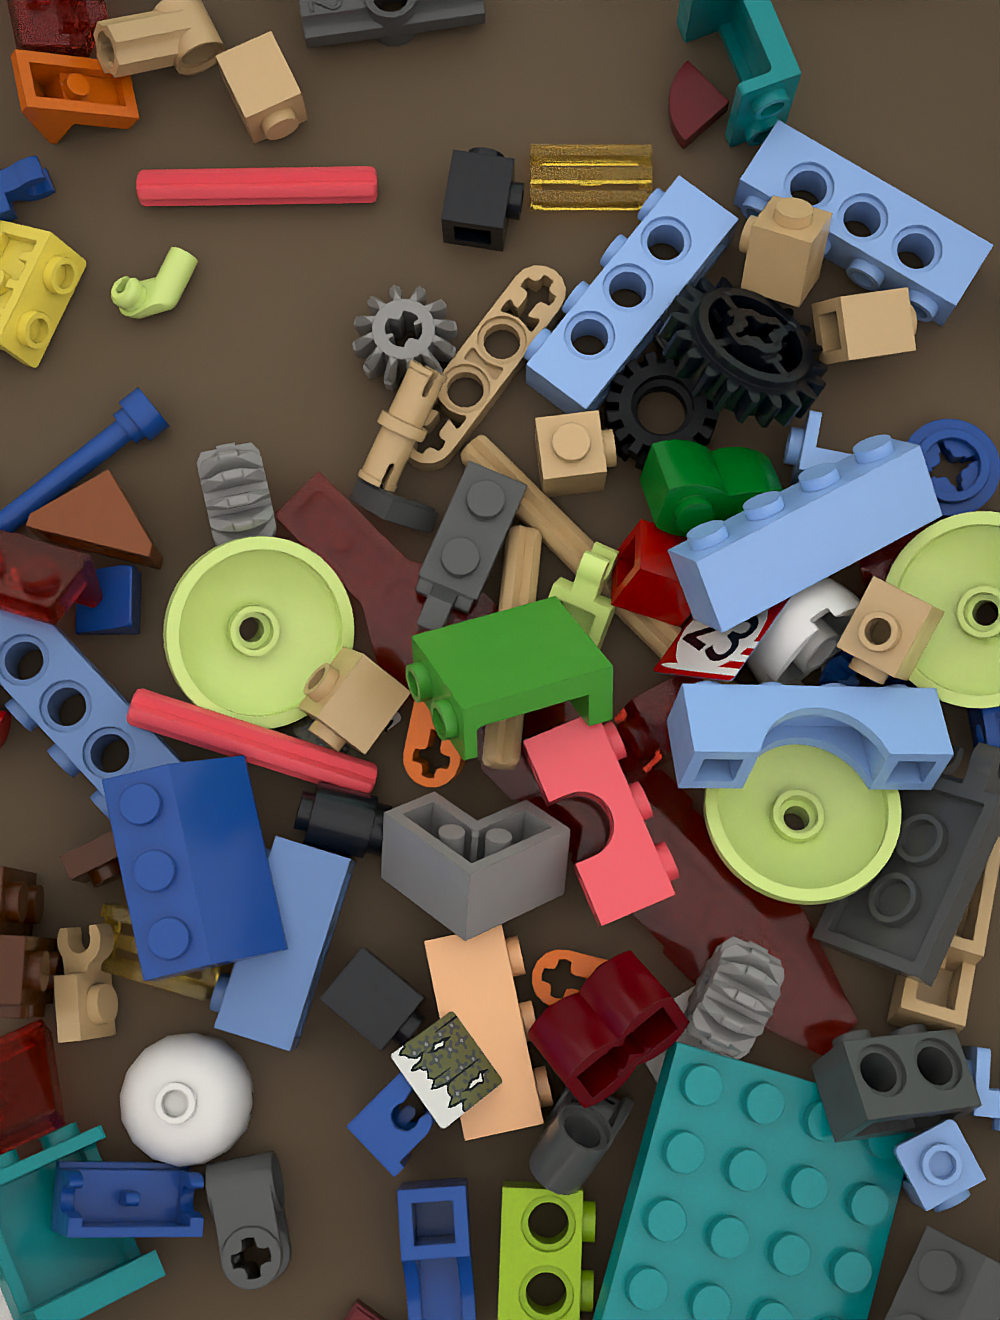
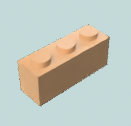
(479, 987)

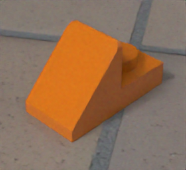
(69, 91)

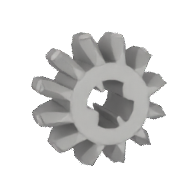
(392, 322)
(236, 492)
(734, 996)

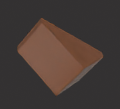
(98, 521)

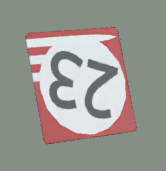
(713, 654)

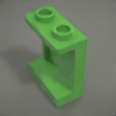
(508, 668)

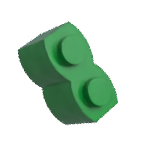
(695, 485)

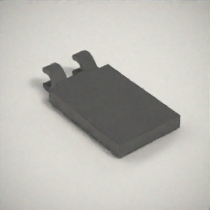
(922, 892)

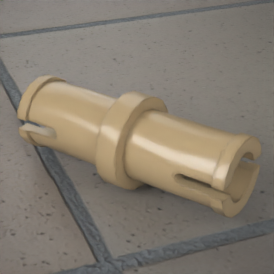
(402, 426)

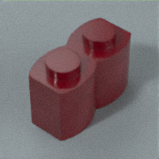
(608, 1028)

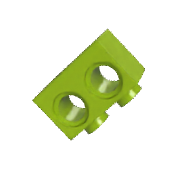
(528, 1254)

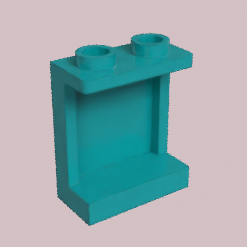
(759, 57)
(53, 1274)

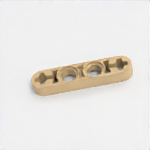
(491, 373)

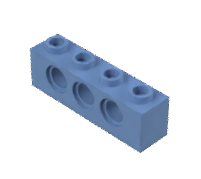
(64, 675)

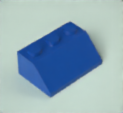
(194, 866)

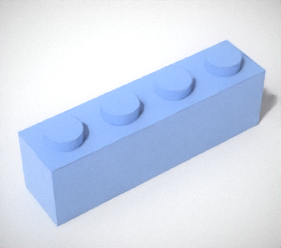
(804, 531)

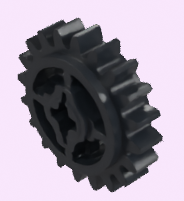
(743, 352)

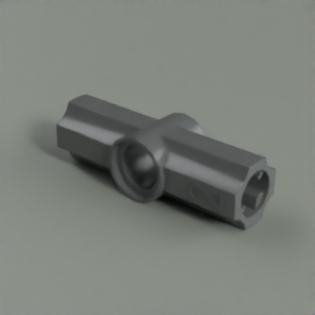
(359, 20)

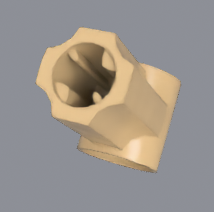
(170, 35)

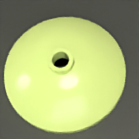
(957, 571)
(299, 620)
(844, 837)

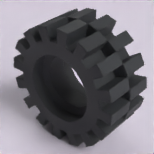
(636, 383)

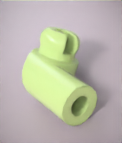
(157, 294)

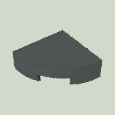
(393, 507)

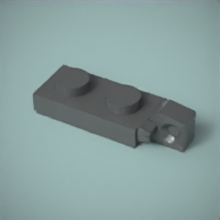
(467, 544)

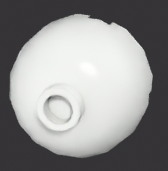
(804, 634)
(187, 1099)

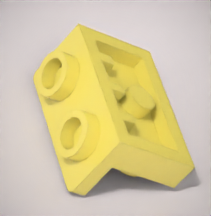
(35, 288)

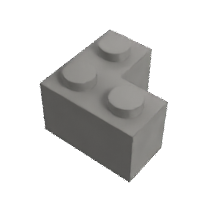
(473, 869)

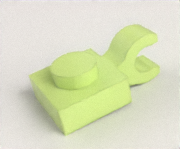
(584, 595)

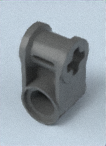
(575, 1140)
(249, 1204)

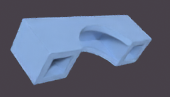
(885, 733)

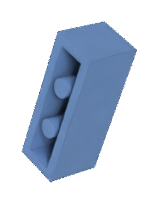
(273, 993)

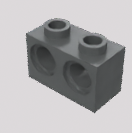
(894, 1082)

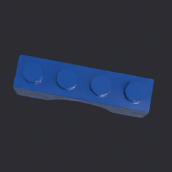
(437, 1249)

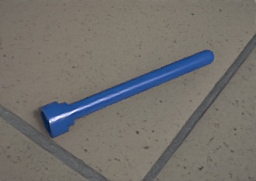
(133, 422)

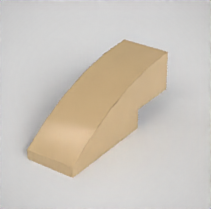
(948, 999)

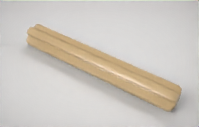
(518, 588)

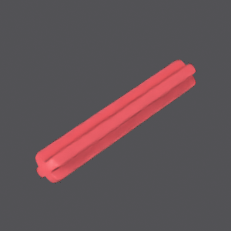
(257, 186)
(258, 744)

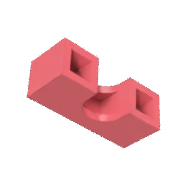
(585, 764)

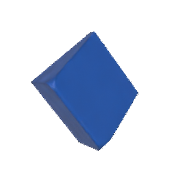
(120, 607)

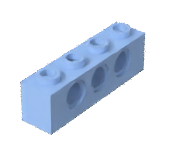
(677, 217)
(896, 222)

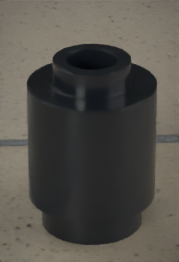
(341, 820)

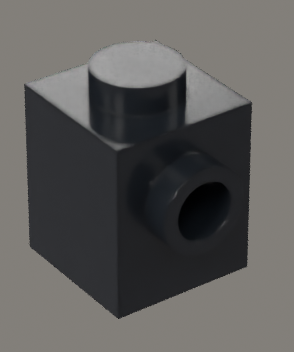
(480, 199)
(376, 1000)

